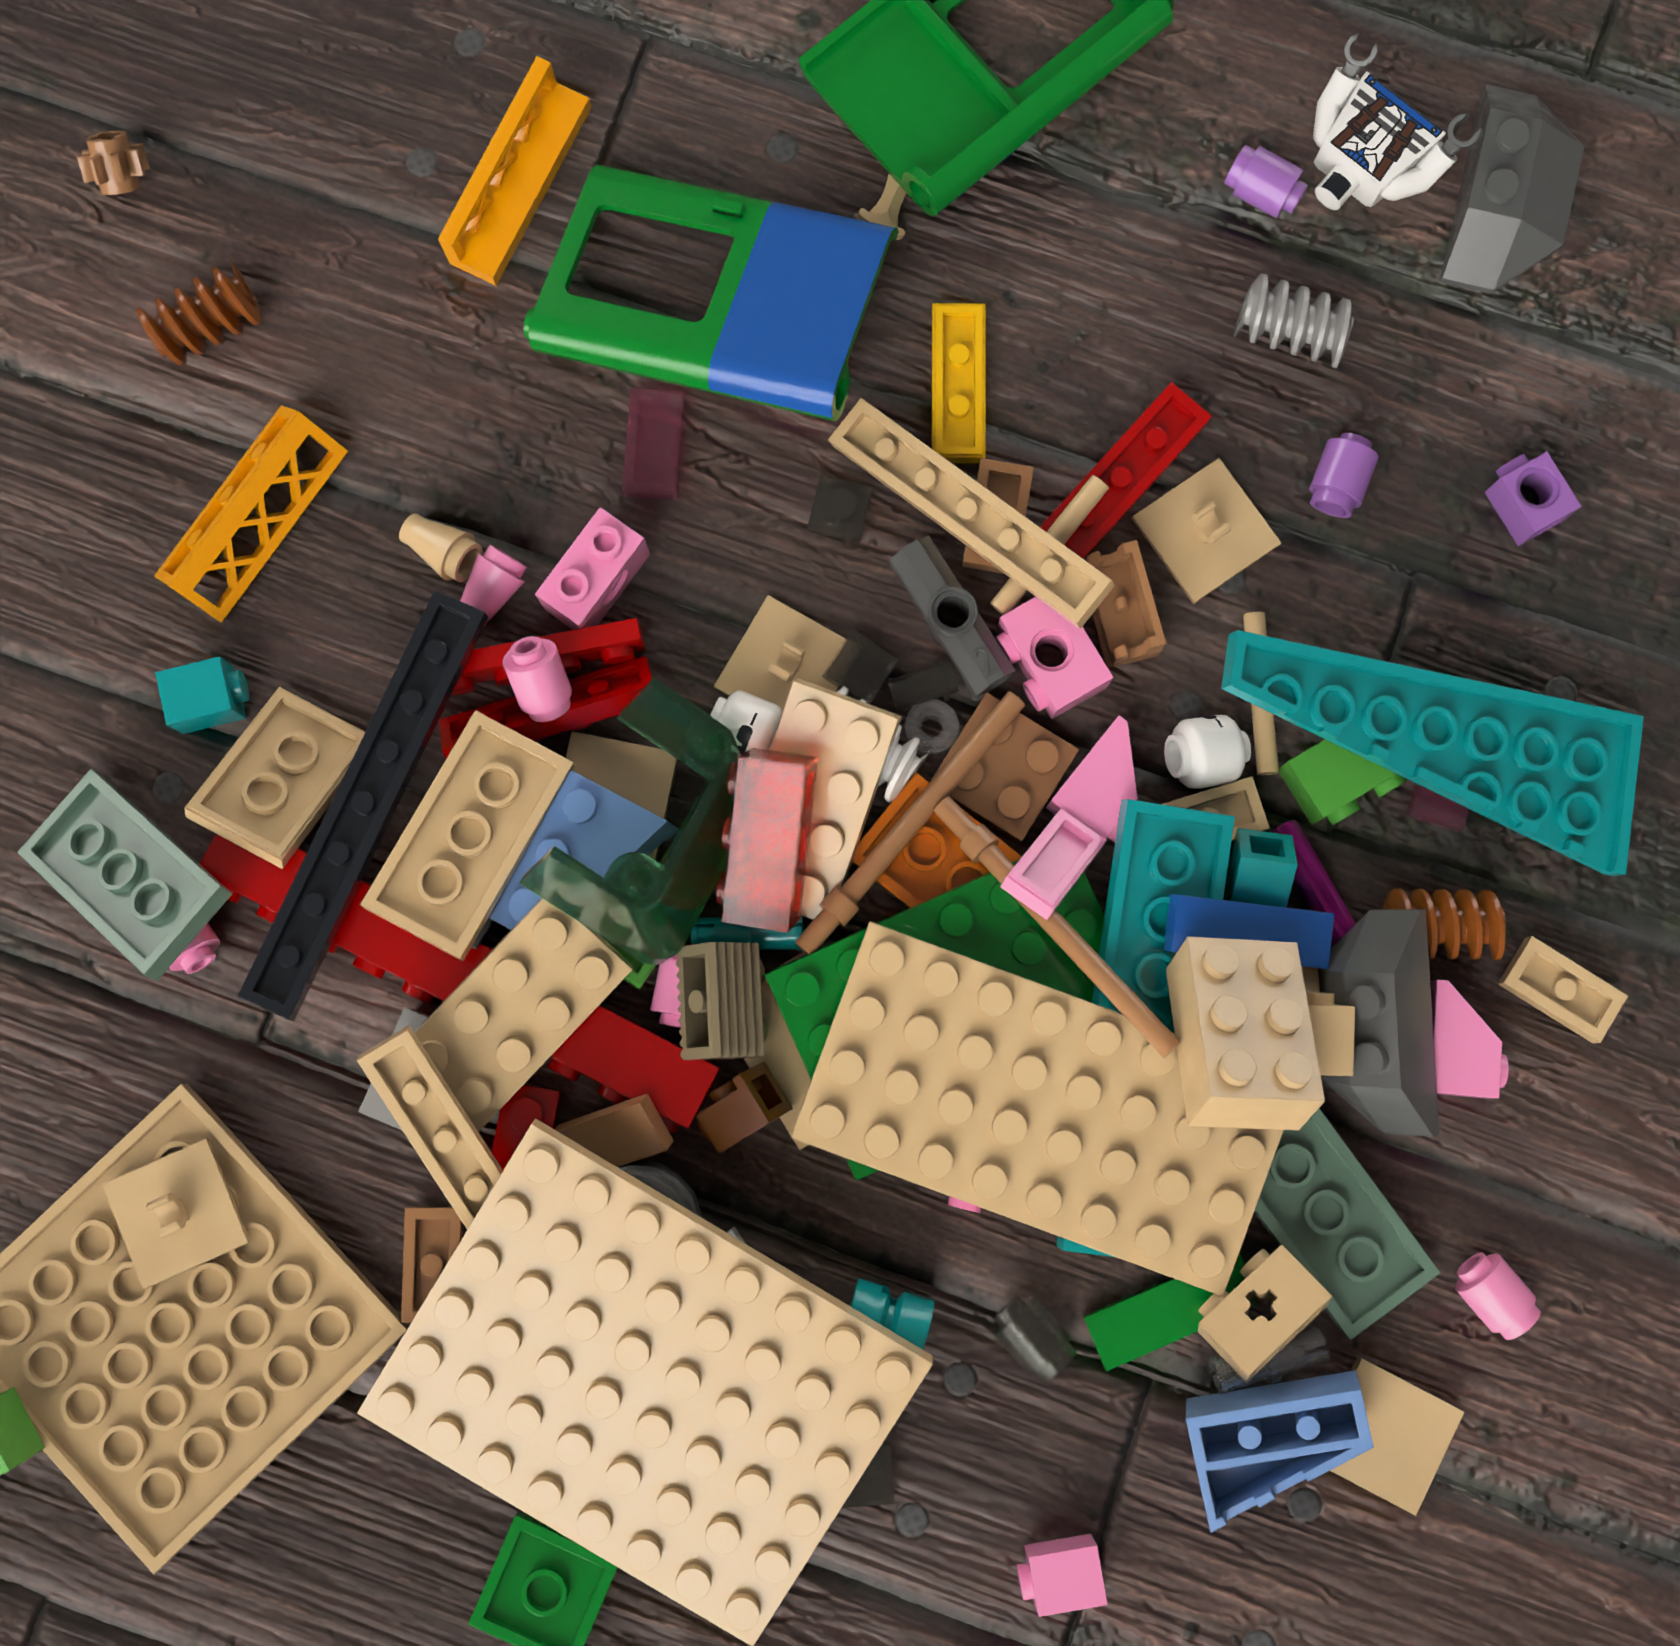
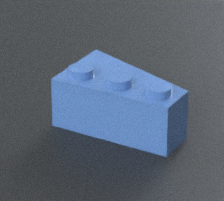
(590, 827)
(1272, 1438)

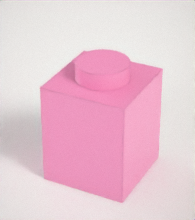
(1062, 1575)

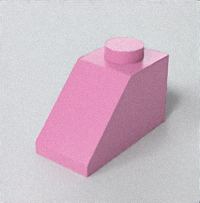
(1100, 783)
(1464, 1047)

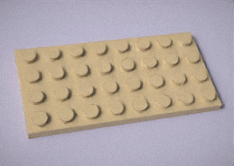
(1029, 1111)

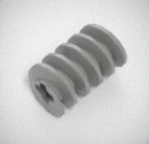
(1296, 319)

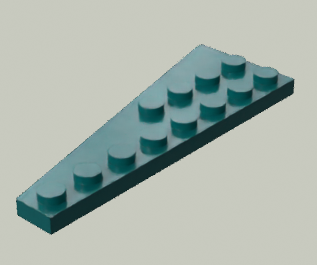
(1507, 753)

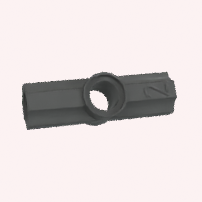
(935, 587)

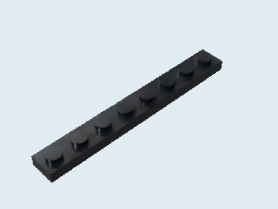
(363, 806)

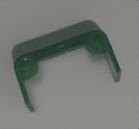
(641, 902)

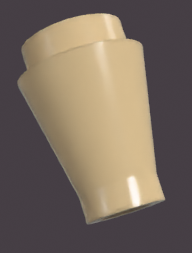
(442, 547)

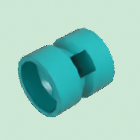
(906, 1316)

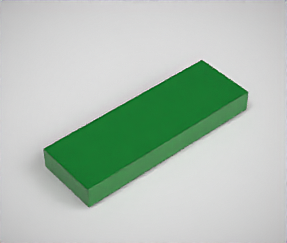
(1150, 1319)

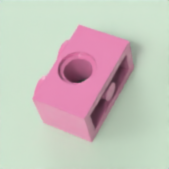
(593, 572)
(1056, 687)

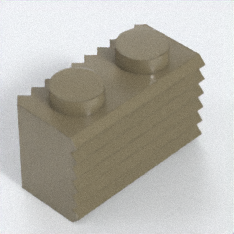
(721, 1001)

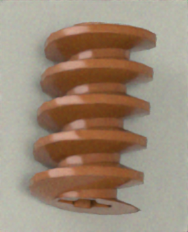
(201, 315)
(1457, 920)

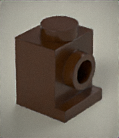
(742, 1107)

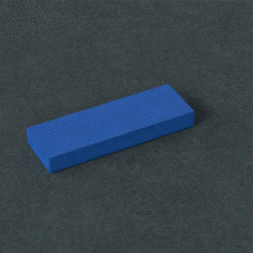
(1247, 921)

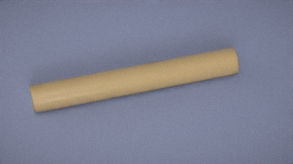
(1061, 530)
(1262, 720)

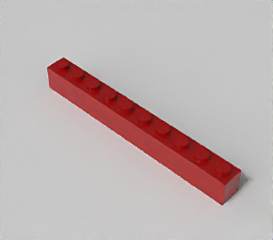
(604, 1047)

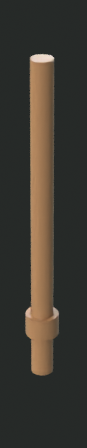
(982, 847)
(840, 904)

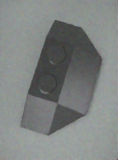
(1511, 192)
(1386, 977)

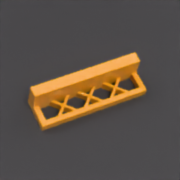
(514, 174)
(234, 502)

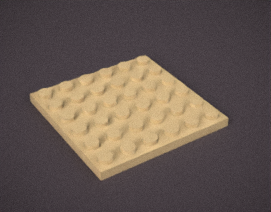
(200, 1382)

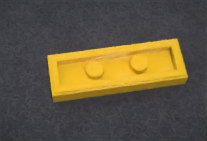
(959, 381)

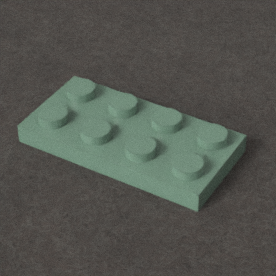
(124, 875)
(1340, 1227)

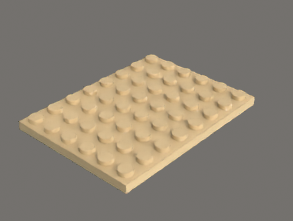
(645, 1383)

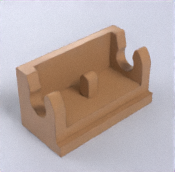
(1127, 617)

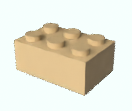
(1243, 1034)

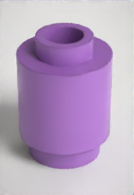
(1266, 181)
(1343, 475)

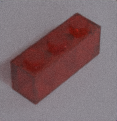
(767, 839)

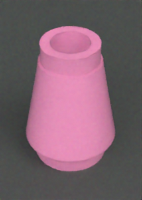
(493, 581)

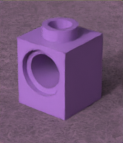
(1526, 519)

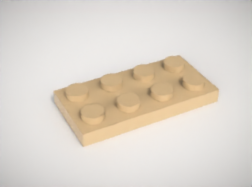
(852, 753)
(467, 836)
(519, 1007)

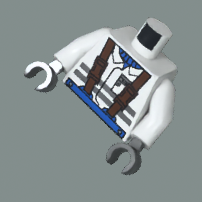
(1377, 141)

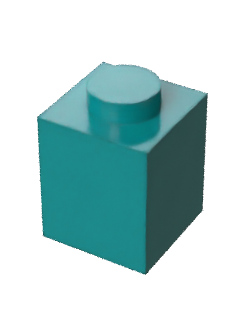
(202, 695)
(1261, 868)

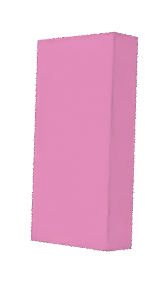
(1053, 864)

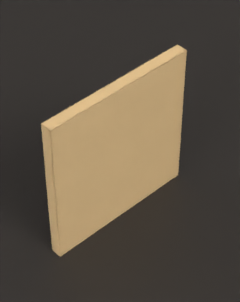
(1206, 530)
(777, 651)
(175, 1213)

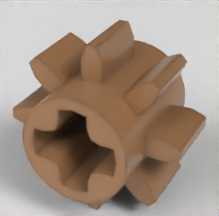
(113, 162)

